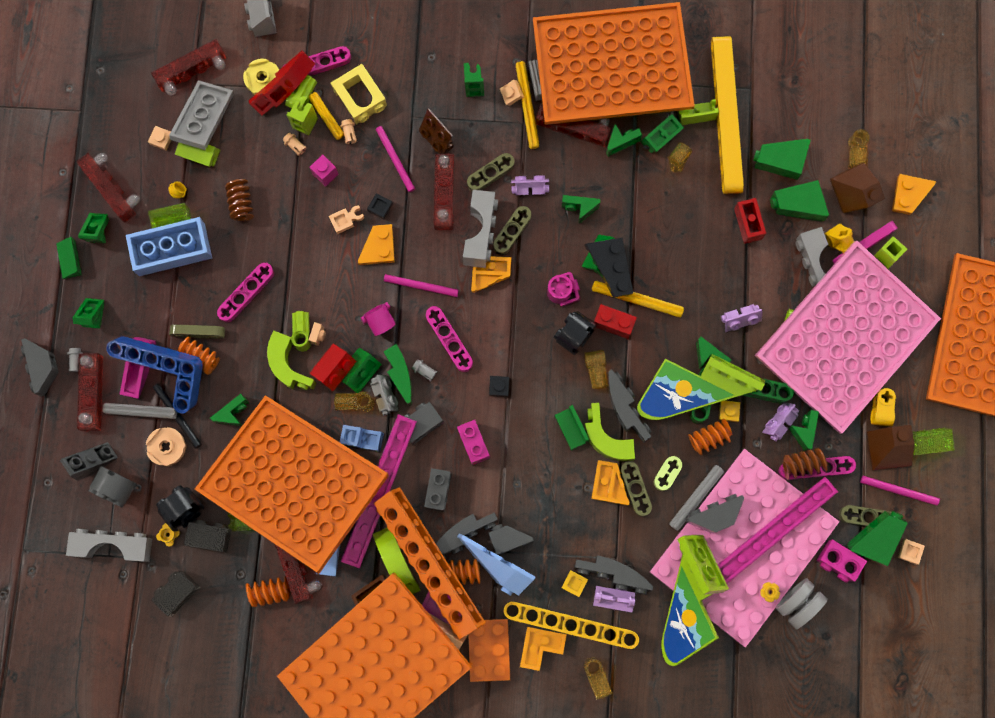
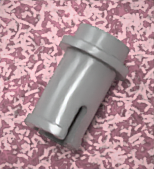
(74, 359)
(424, 370)

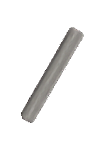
(139, 410)
(697, 496)

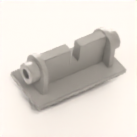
(382, 386)

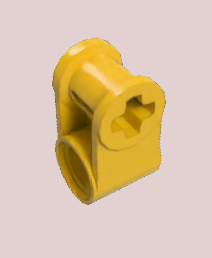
(839, 237)
(883, 411)

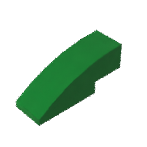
(399, 373)

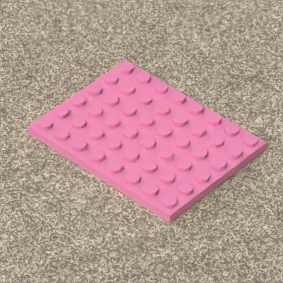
(848, 337)
(766, 494)

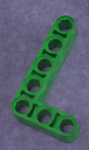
(772, 396)

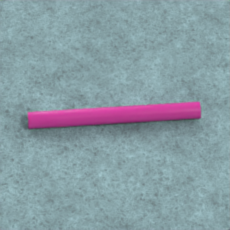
(395, 159)
(421, 285)
(900, 490)

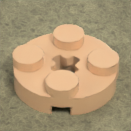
(165, 435)

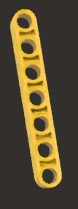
(579, 631)

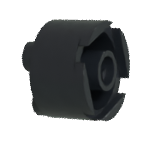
(575, 333)
(179, 508)

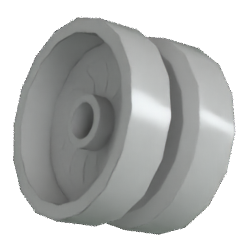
(801, 603)

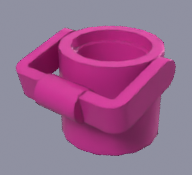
(561, 288)
(379, 319)

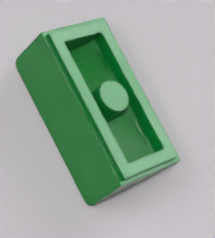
(68, 258)

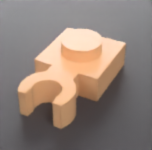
(343, 220)

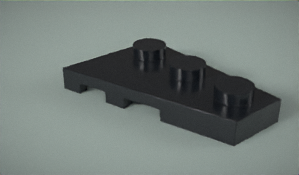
(613, 265)

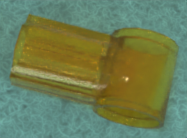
(857, 150)
(679, 157)
(596, 365)
(352, 401)
(597, 679)

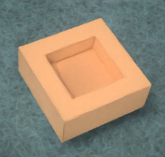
(511, 92)
(160, 138)
(317, 334)
(911, 551)

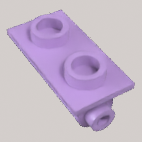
(537, 184)
(750, 316)
(786, 414)
(614, 599)

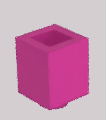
(324, 170)

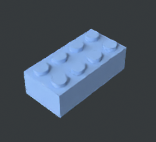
(168, 246)

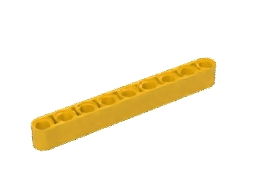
(728, 115)

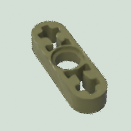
(491, 165)
(500, 238)
(197, 331)
(646, 500)
(854, 510)

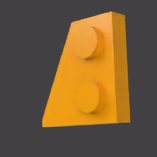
(910, 193)
(379, 246)
(496, 270)
(609, 484)

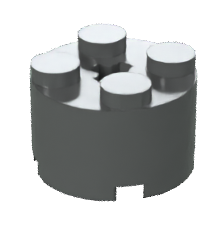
(112, 486)

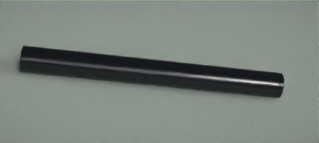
(179, 419)

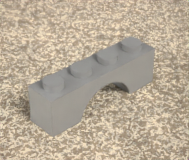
(811, 245)
(476, 249)
(86, 544)

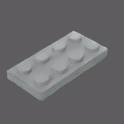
(201, 115)

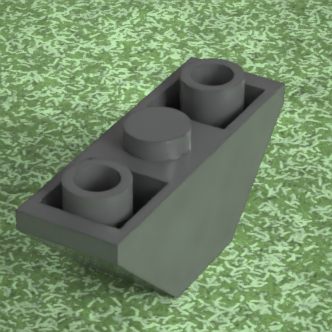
(40, 366)
(88, 461)
(717, 516)

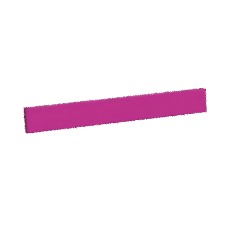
(390, 463)
(776, 529)

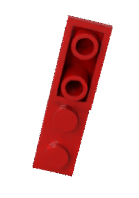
(284, 83)

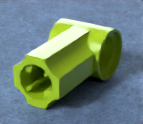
(302, 93)
(301, 329)

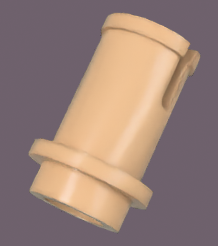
(348, 129)
(291, 141)

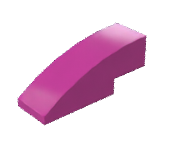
(134, 375)

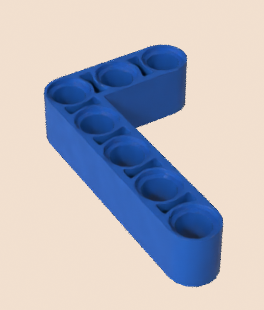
(163, 363)

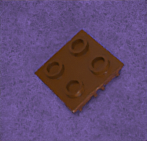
(436, 133)

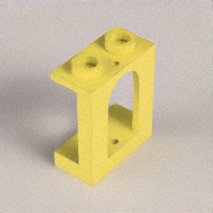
(358, 74)

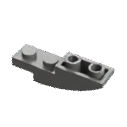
(621, 399)
(468, 527)
(622, 575)

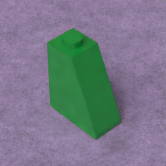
(783, 157)
(801, 201)
(880, 537)

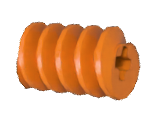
(208, 360)
(711, 436)
(466, 571)
(268, 593)

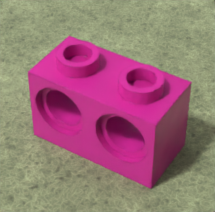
(473, 442)
(843, 556)

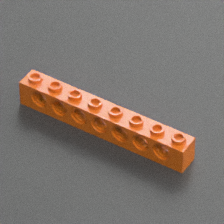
(438, 568)

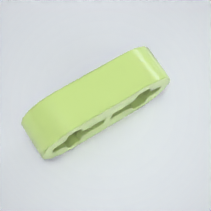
(671, 476)

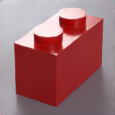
(750, 220)
(614, 321)
(333, 367)

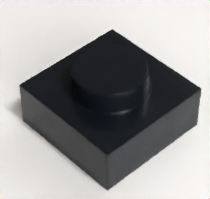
(380, 206)
(499, 386)

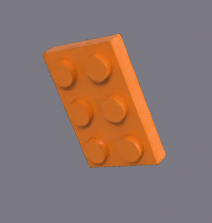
(490, 651)

